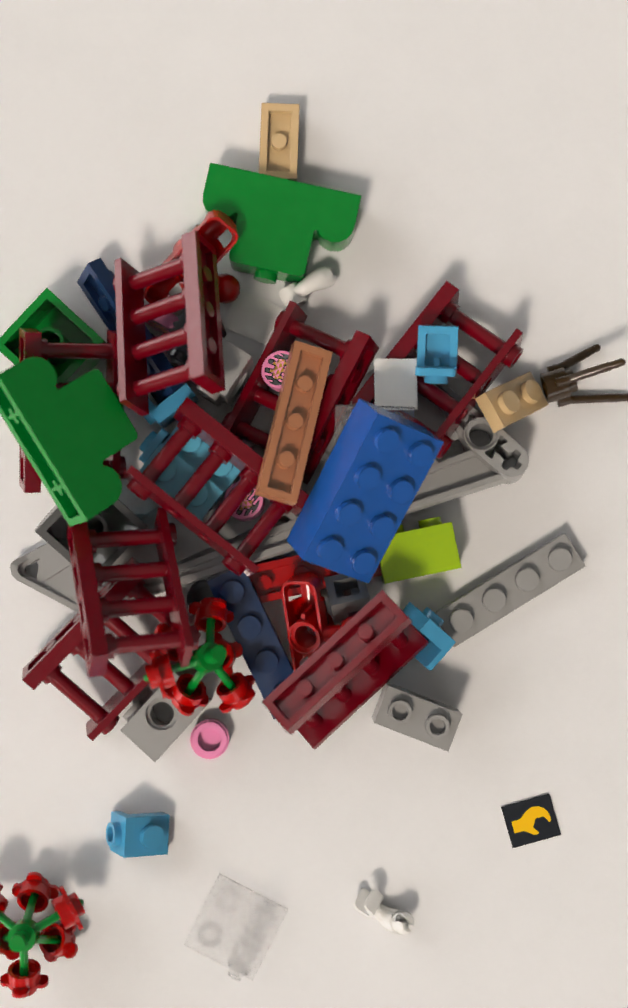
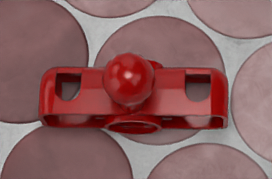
(211, 229)
(307, 611)

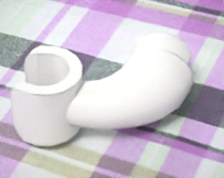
(316, 280)
(393, 919)

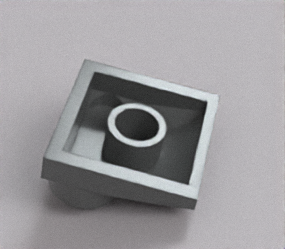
(114, 518)

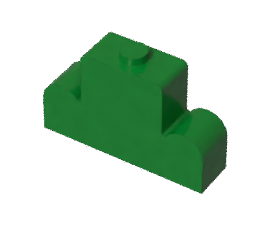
(279, 220)
(67, 434)

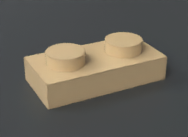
(279, 140)
(511, 401)

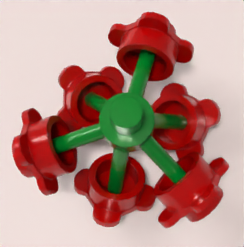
(214, 655)
(20, 936)

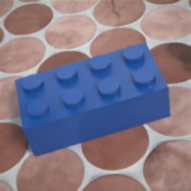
(363, 491)

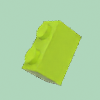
(420, 551)

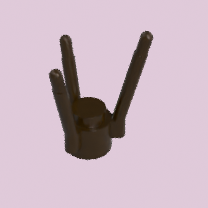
(560, 383)

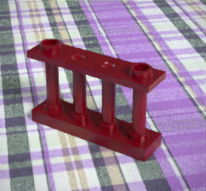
(440, 310)
(200, 331)
(33, 345)
(339, 388)
(223, 449)
(96, 610)
(47, 669)
(346, 671)

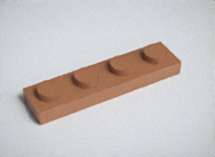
(293, 423)

